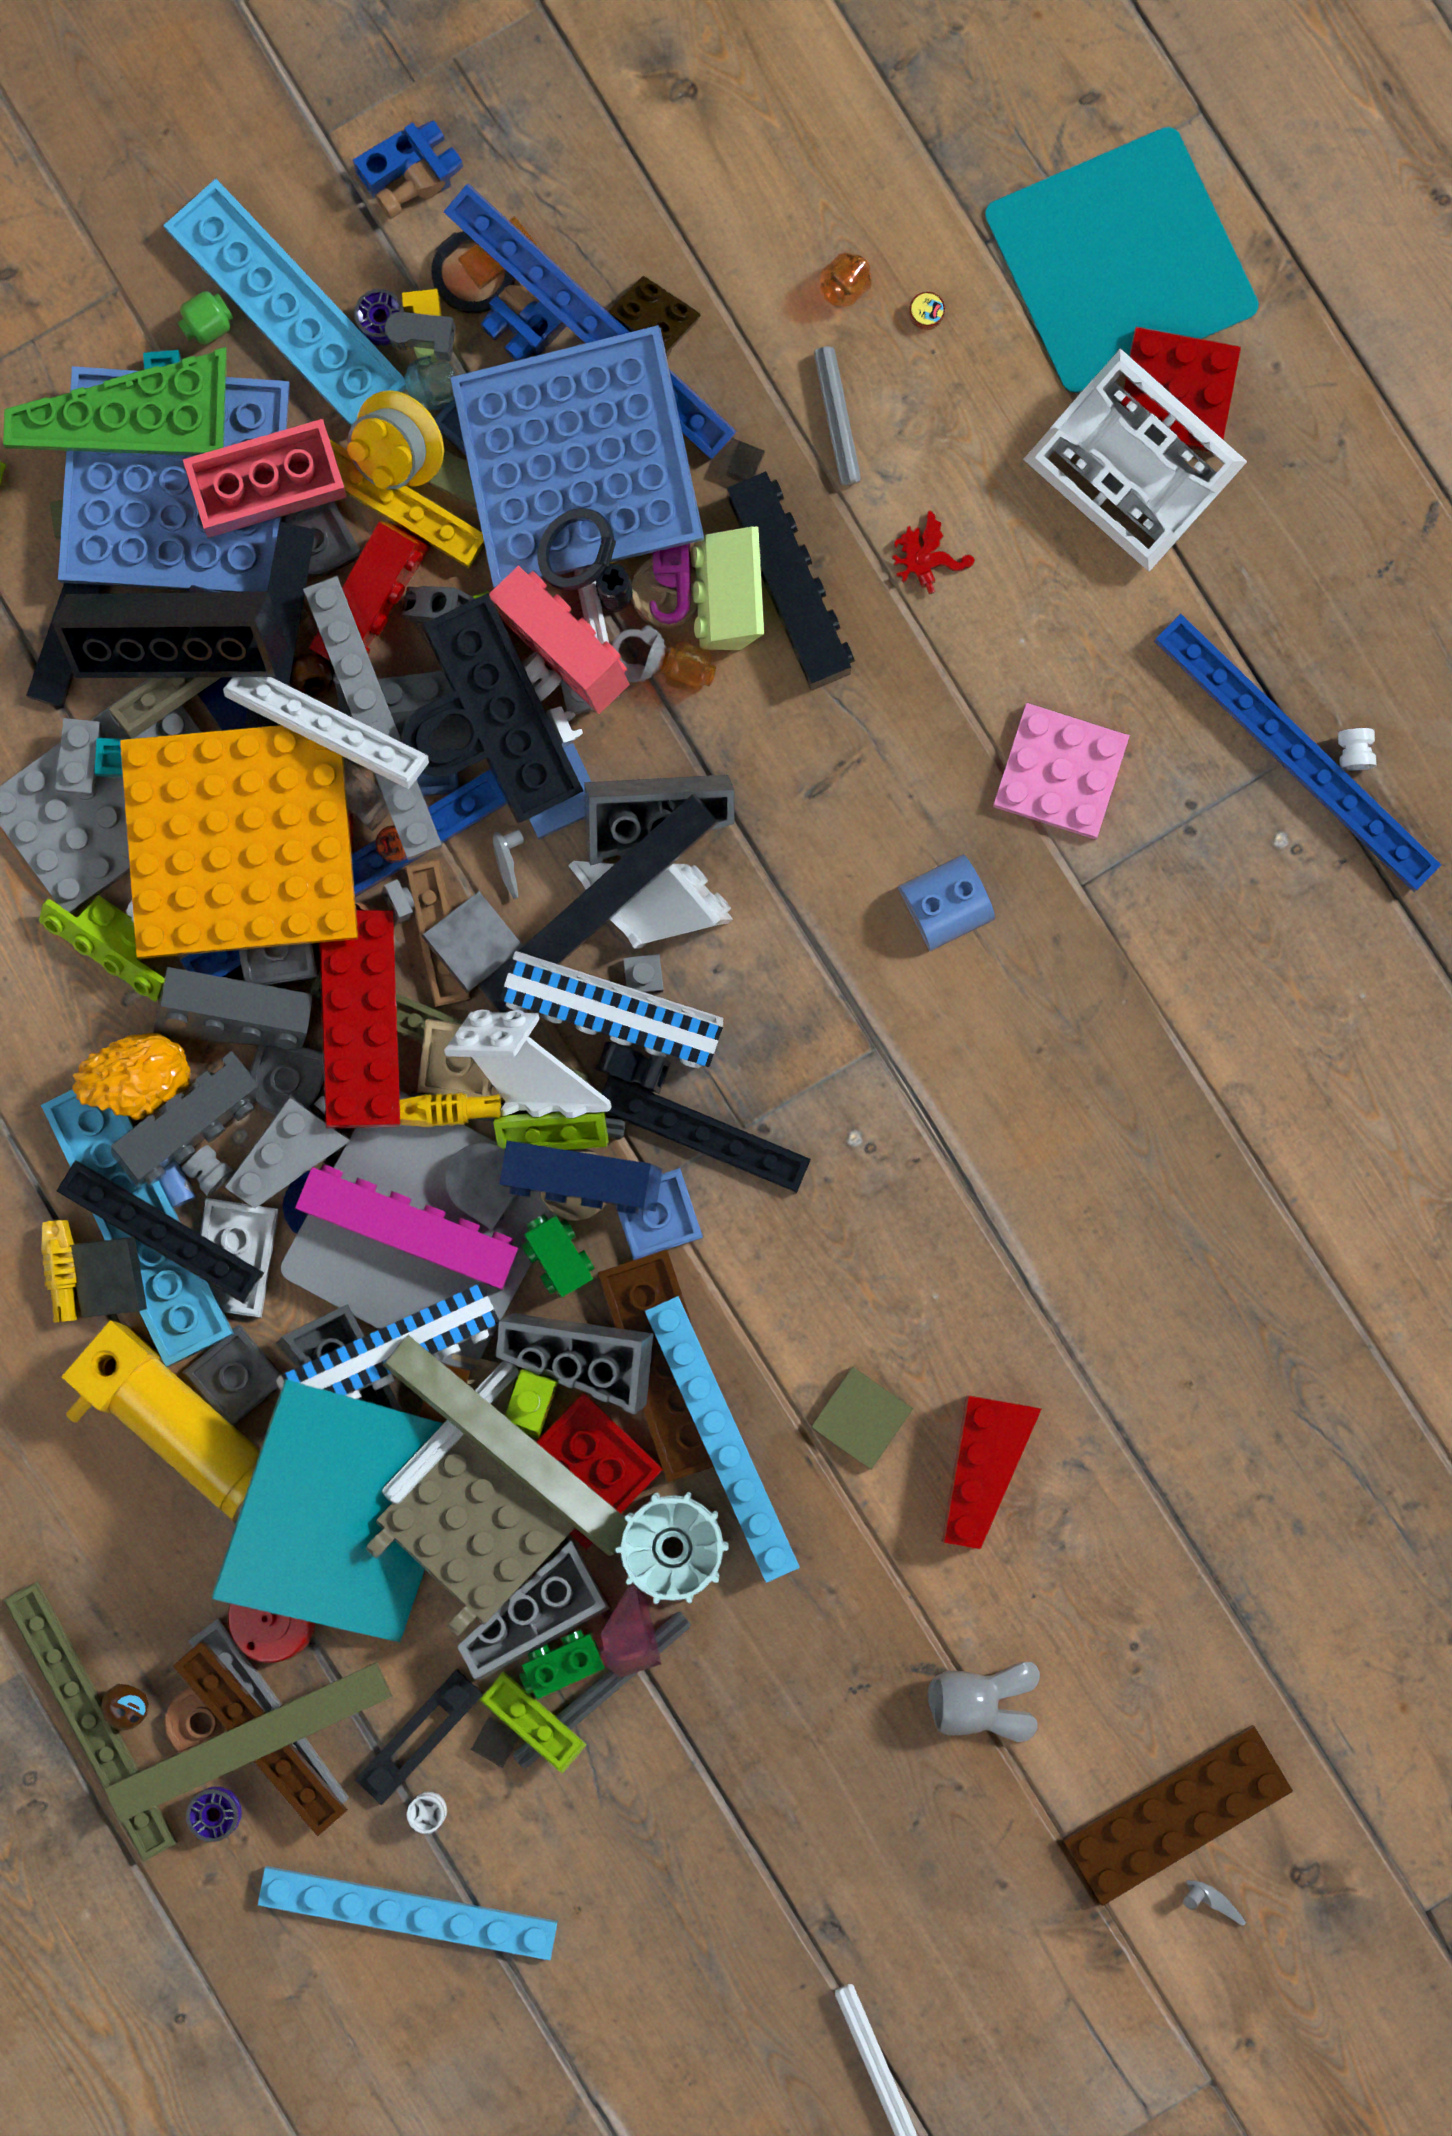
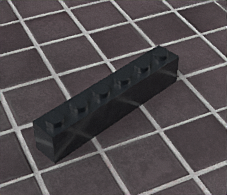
(790, 583)

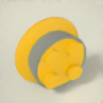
(395, 441)

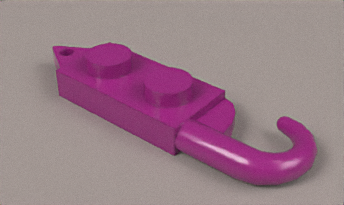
(673, 570)

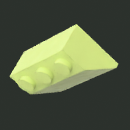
(728, 589)

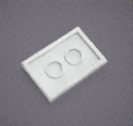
(250, 1236)

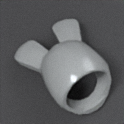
(972, 1702)

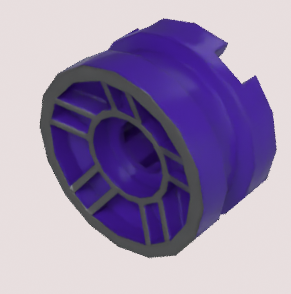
(372, 305)
(198, 1815)

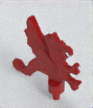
(923, 559)

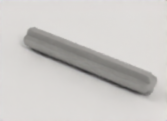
(837, 415)

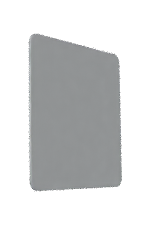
(384, 1281)

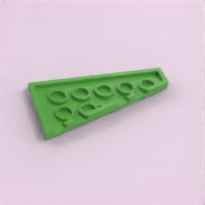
(144, 412)

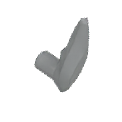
(504, 859)
(1216, 1900)

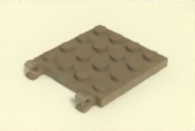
(473, 1530)

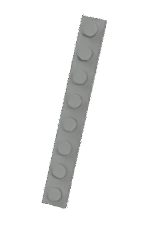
(369, 707)

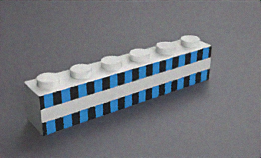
(612, 1010)
(434, 1328)

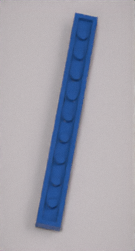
(572, 304)
(1297, 753)
(450, 817)

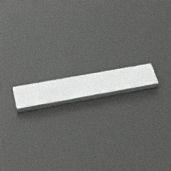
(328, 728)

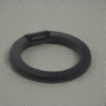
(443, 251)
(603, 557)

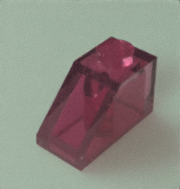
(630, 1636)

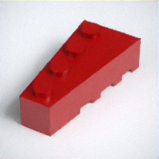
(379, 580)
(985, 1461)

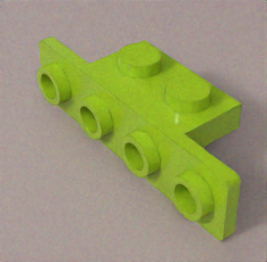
(107, 938)

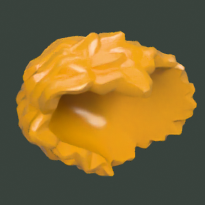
(133, 1075)

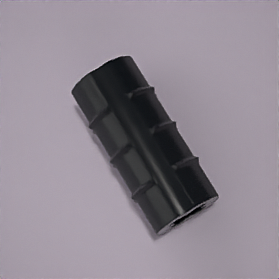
(621, 596)

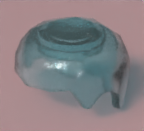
(430, 382)

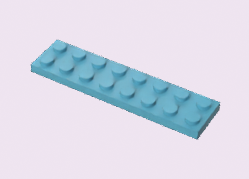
(282, 301)
(180, 1305)

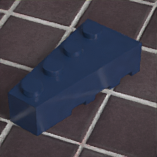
(580, 1176)

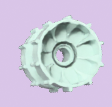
(672, 1576)

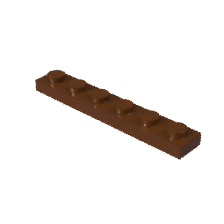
(283, 1767)

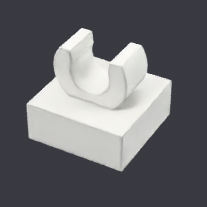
(561, 726)

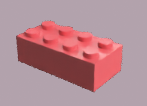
(264, 478)
(560, 639)

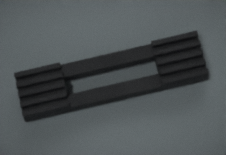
(382, 1775)

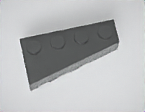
(230, 1011)
(187, 1122)
(593, 1358)

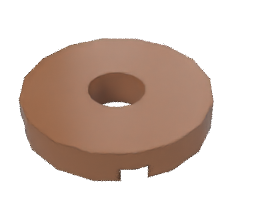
(179, 1721)

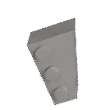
(284, 1152)

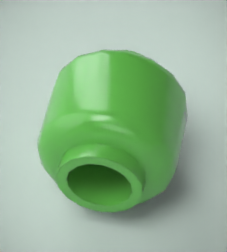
(204, 318)

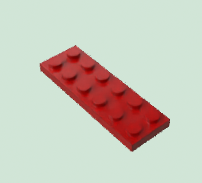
(361, 1026)

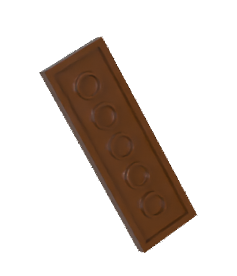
(629, 1293)
(1177, 1815)

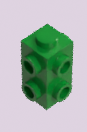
(552, 1247)
(561, 1666)

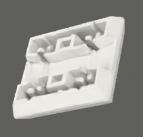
(1134, 460)

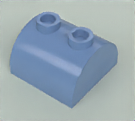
(947, 902)

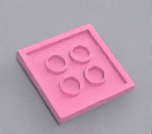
(1061, 771)

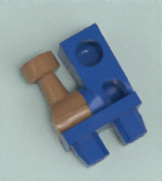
(410, 156)
(526, 318)

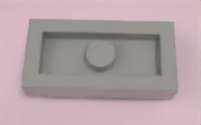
(77, 756)

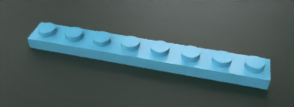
(722, 1439)
(407, 1913)

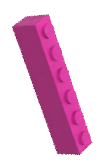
(406, 1227)

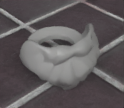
(651, 637)

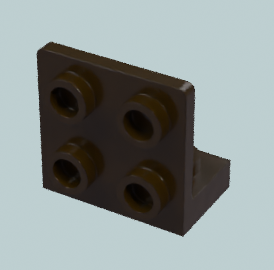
(651, 306)

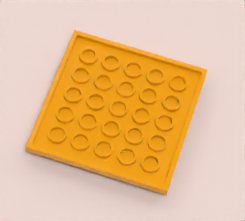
(236, 842)

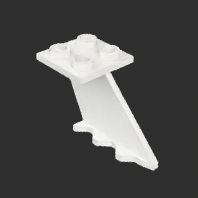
(667, 907)
(521, 1068)

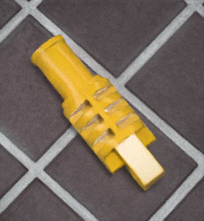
(447, 1109)
(59, 1268)

